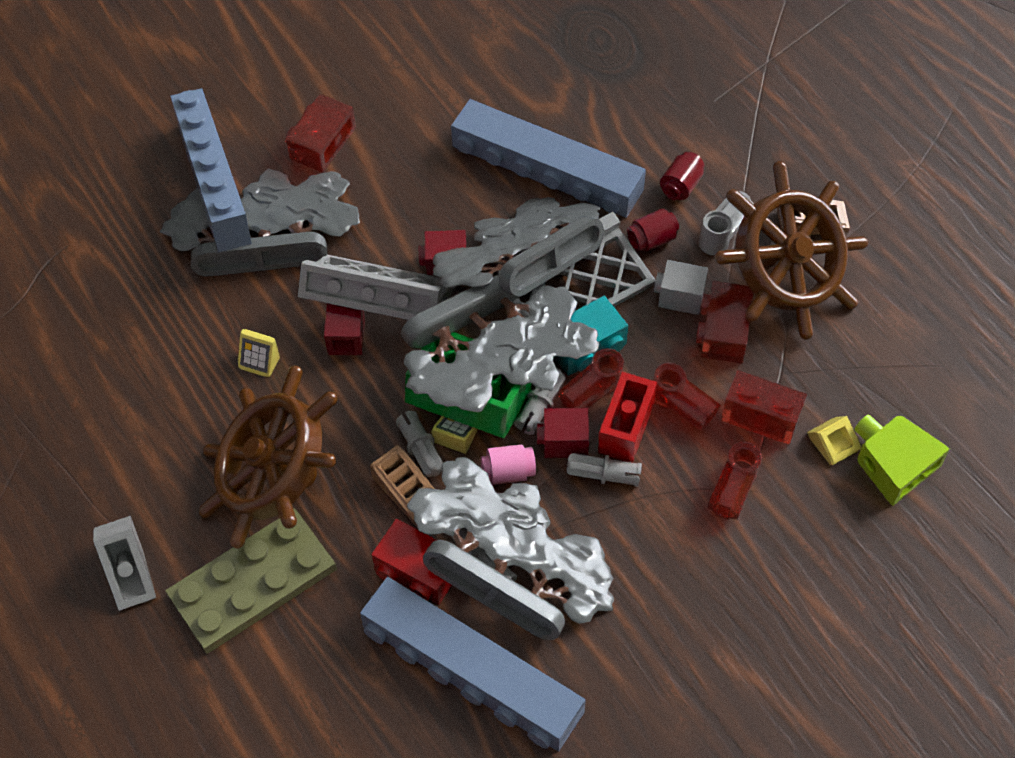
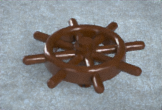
(791, 250)
(268, 456)

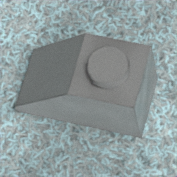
(124, 562)

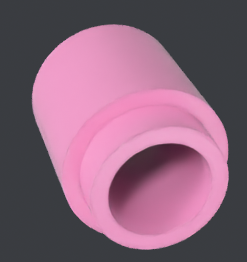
(509, 464)

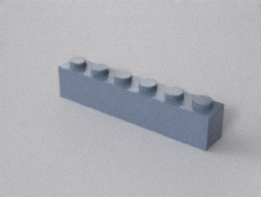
(548, 158)
(211, 170)
(472, 664)

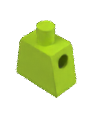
(898, 455)

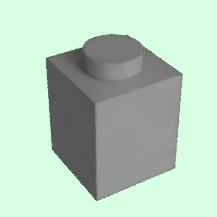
(681, 286)

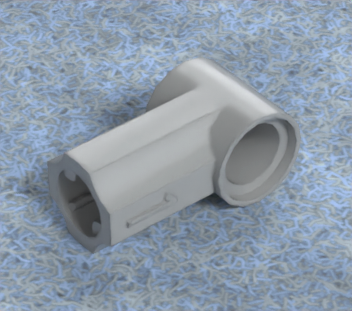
(720, 227)

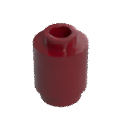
(682, 176)
(653, 230)

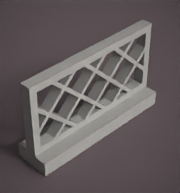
(611, 234)
(370, 287)

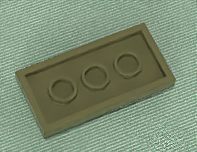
(250, 582)

